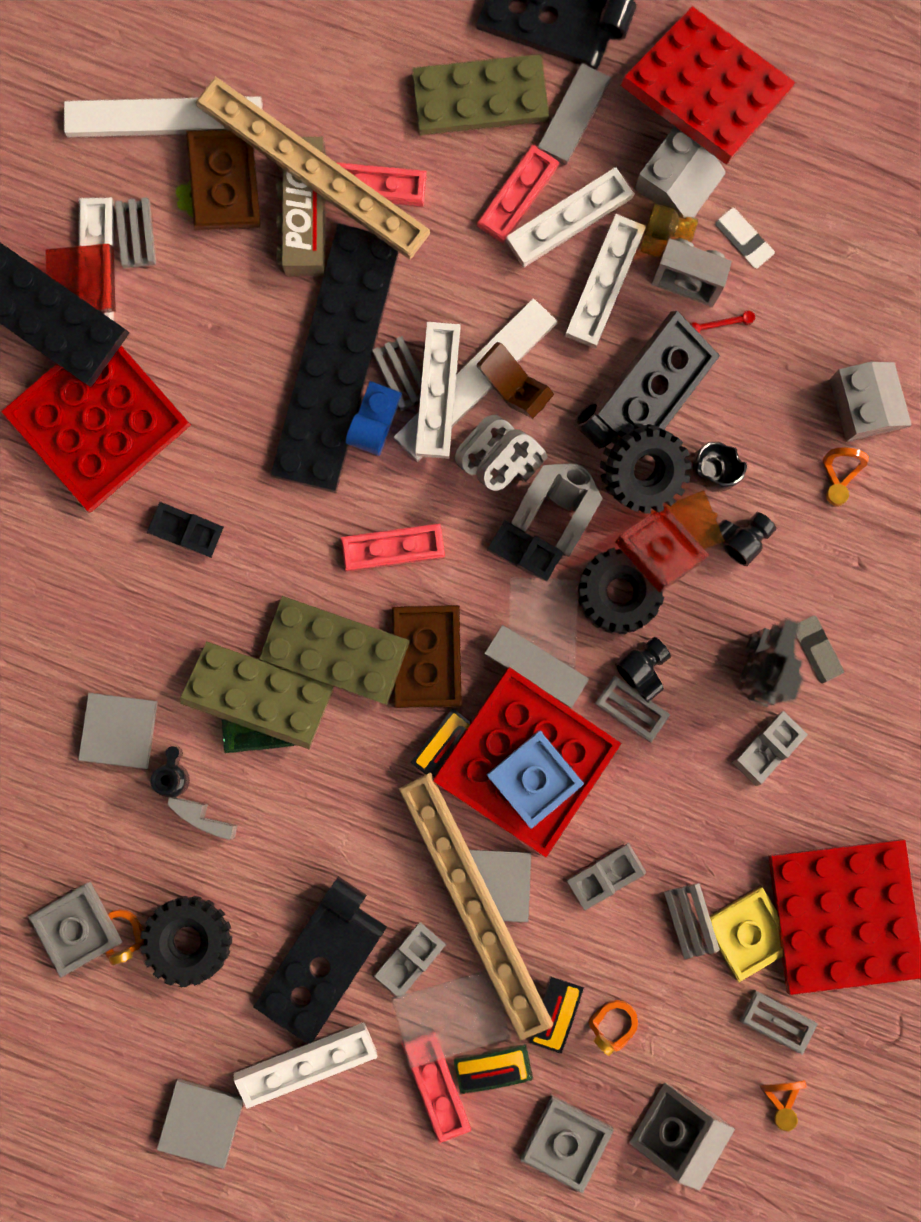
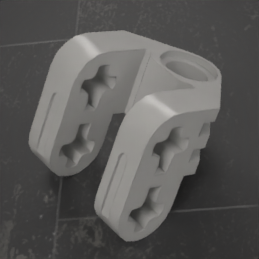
(510, 453)
(570, 488)

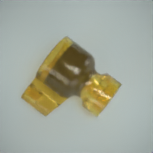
(664, 224)

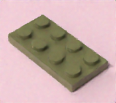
(480, 94)
(334, 650)
(257, 695)

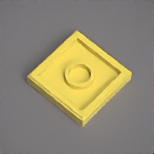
(748, 933)

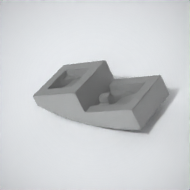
(769, 748)
(195, 813)
(606, 876)
(409, 960)

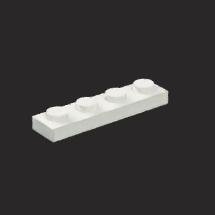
(569, 217)
(605, 281)
(438, 390)
(305, 1065)

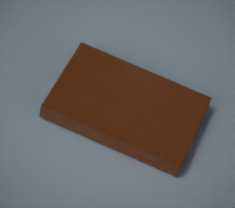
(222, 181)
(433, 658)

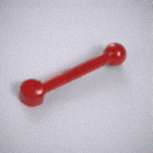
(747, 318)

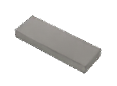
(574, 113)
(537, 666)

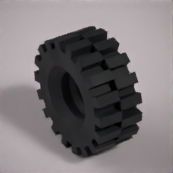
(665, 478)
(606, 613)
(161, 949)

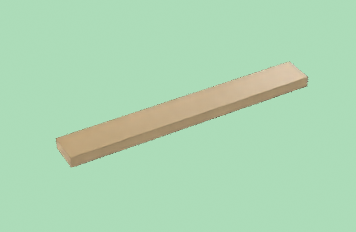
(313, 168)
(476, 907)

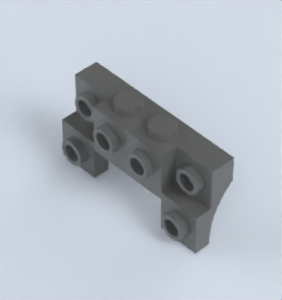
(772, 666)

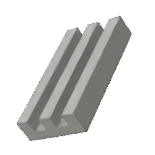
(132, 206)
(389, 348)
(608, 692)
(680, 923)
(751, 1007)

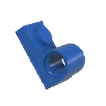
(373, 422)

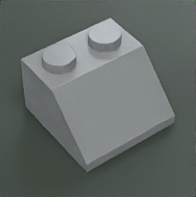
(680, 174)
(692, 271)
(869, 400)
(682, 1137)

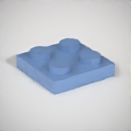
(535, 779)

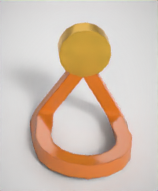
(838, 493)
(117, 957)
(605, 1045)
(784, 1117)

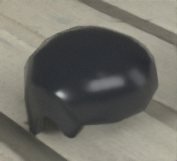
(718, 466)

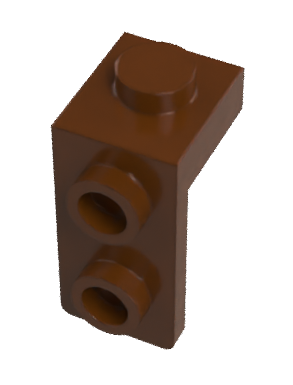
(513, 383)

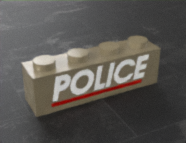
(301, 224)

